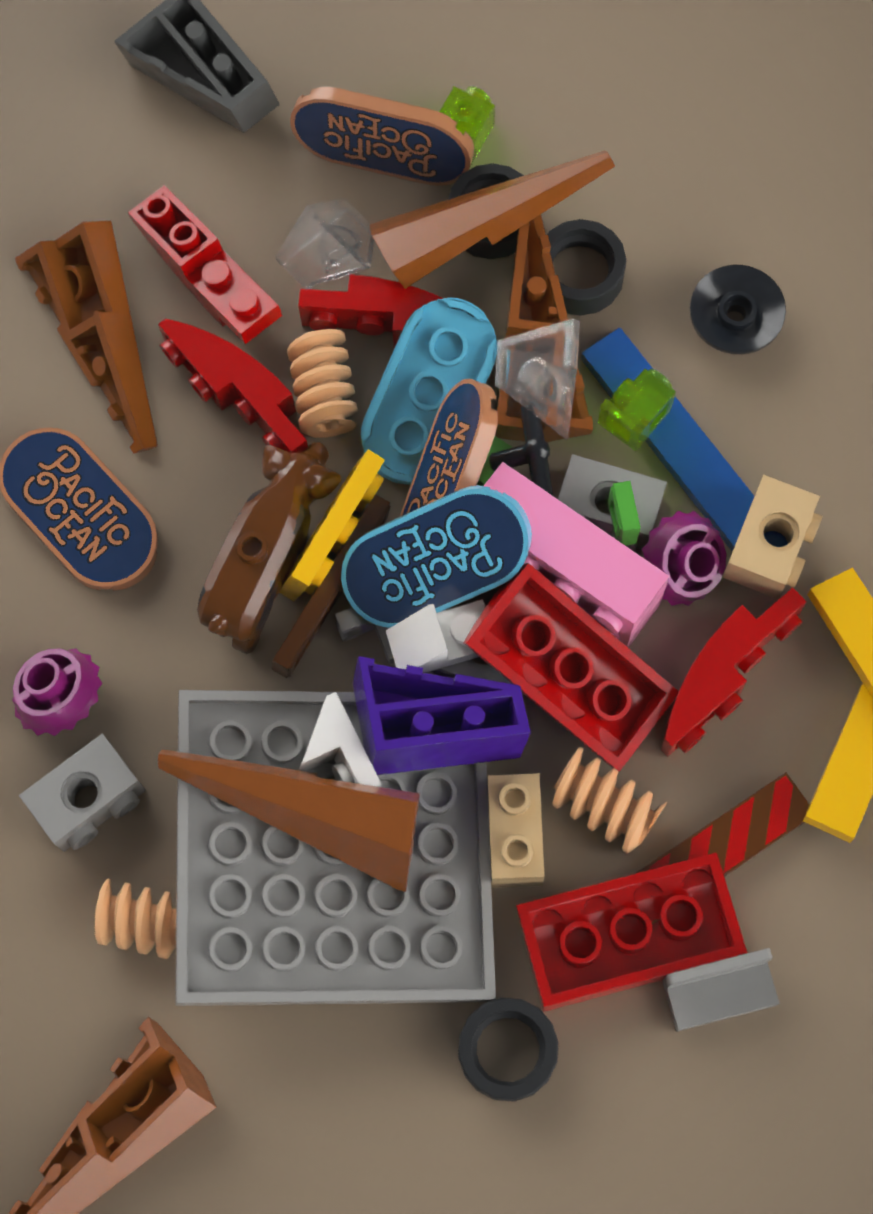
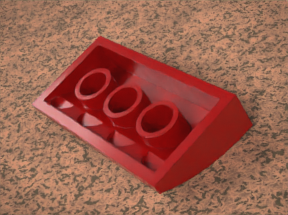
(570, 666)
(604, 938)

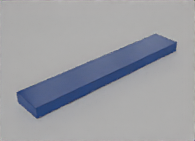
(680, 444)

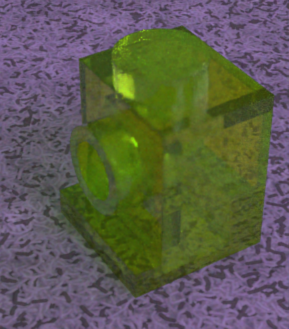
(472, 112)
(637, 407)

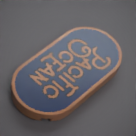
(381, 136)
(455, 444)
(78, 509)

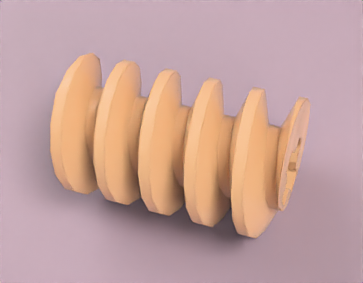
(320, 383)
(605, 801)
(135, 920)

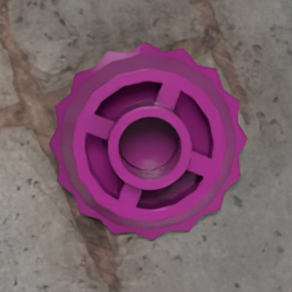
(689, 553)
(55, 690)

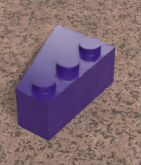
(436, 720)

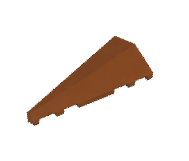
(434, 234)
(88, 295)
(533, 304)
(347, 820)
(141, 1112)

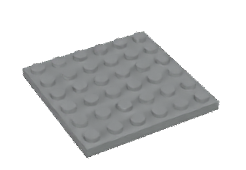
(296, 926)

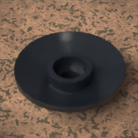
(738, 290)

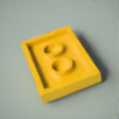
(334, 527)

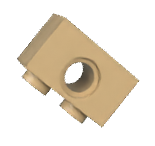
(778, 509)
(515, 830)

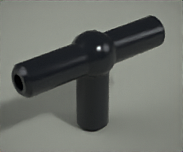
(533, 452)

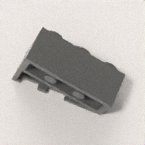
(199, 60)

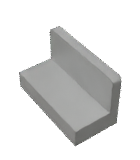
(720, 990)

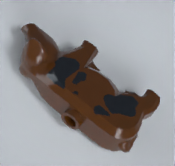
(264, 544)

